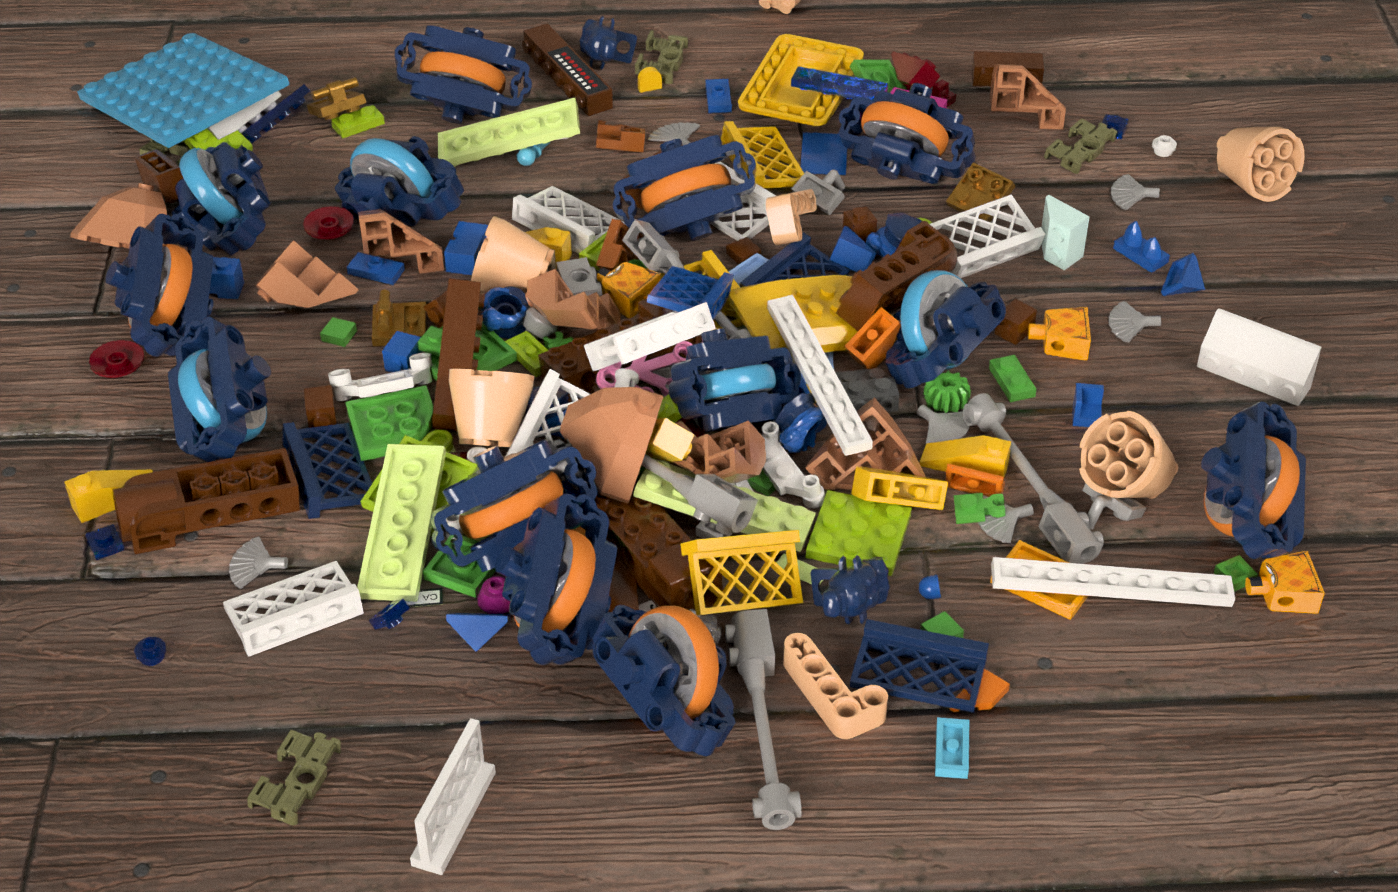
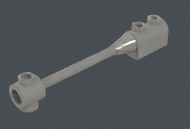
(660, 257)
(710, 497)
(1060, 521)
(755, 659)

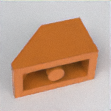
(874, 339)

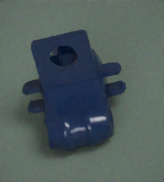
(602, 40)
(851, 588)

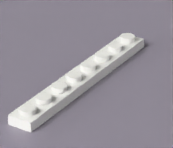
(819, 376)
(1112, 582)

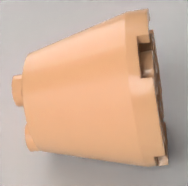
(1261, 160)
(509, 257)
(489, 405)
(1126, 457)

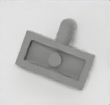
(826, 195)
(1123, 508)

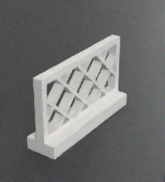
(757, 204)
(536, 214)
(998, 251)
(540, 408)
(298, 618)
(452, 802)

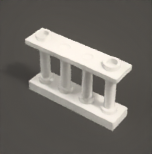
(649, 336)

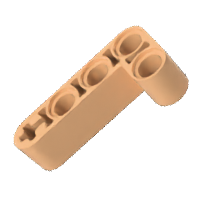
(784, 214)
(842, 711)

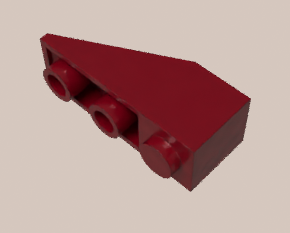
(914, 70)

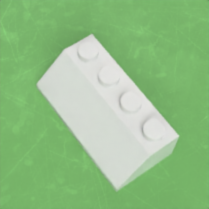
(249, 114)
(1259, 357)

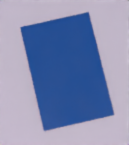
(823, 153)

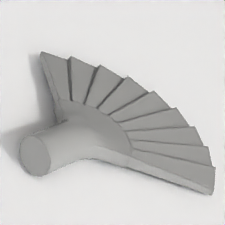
(674, 131)
(1128, 191)
(1127, 322)
(943, 425)
(1003, 527)
(253, 561)

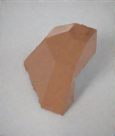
(1019, 91)
(119, 214)
(391, 238)
(302, 280)
(560, 307)
(613, 434)
(888, 452)
(729, 454)

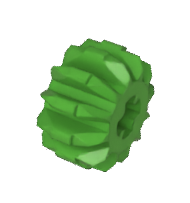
(947, 392)

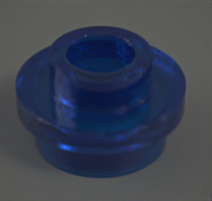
(150, 651)

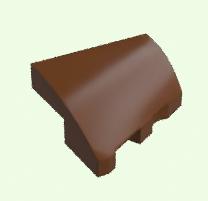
(620, 137)
(614, 249)

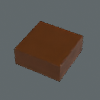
(742, 250)

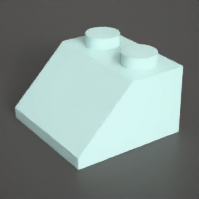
(1064, 233)

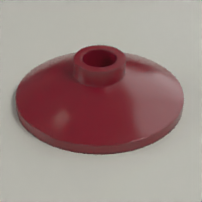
(328, 222)
(116, 358)

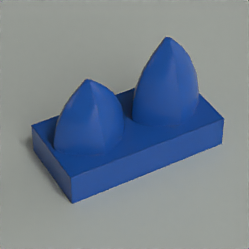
(1139, 250)

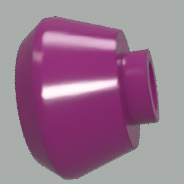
(491, 598)

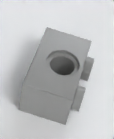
(579, 276)

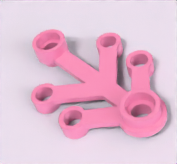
(645, 369)

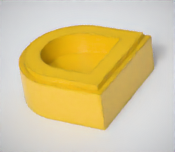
(649, 79)

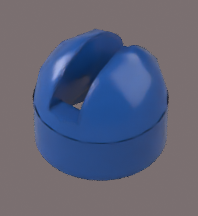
(929, 587)

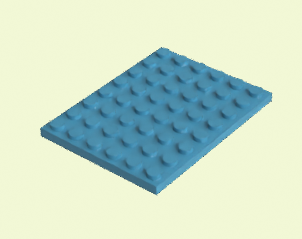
(182, 89)

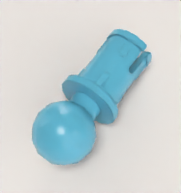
(528, 155)

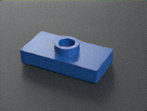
(718, 95)
(375, 268)

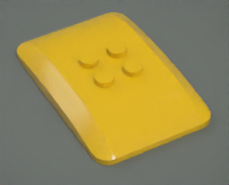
(770, 87)
(817, 299)

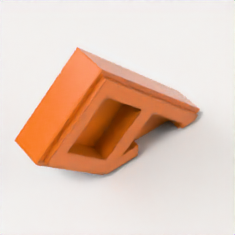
(990, 692)

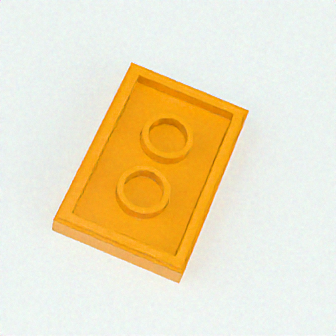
(1061, 604)

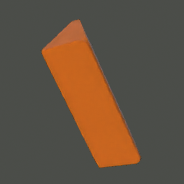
(974, 481)

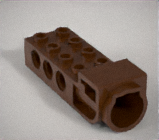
(886, 282)
(572, 360)
(204, 496)
(651, 551)

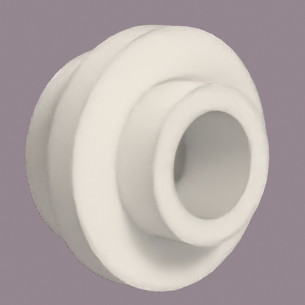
(1164, 146)

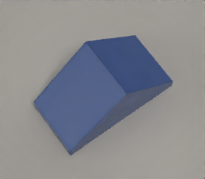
(852, 251)

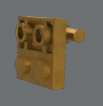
(337, 99)
(978, 188)
(394, 317)

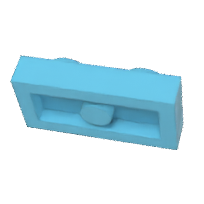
(952, 748)

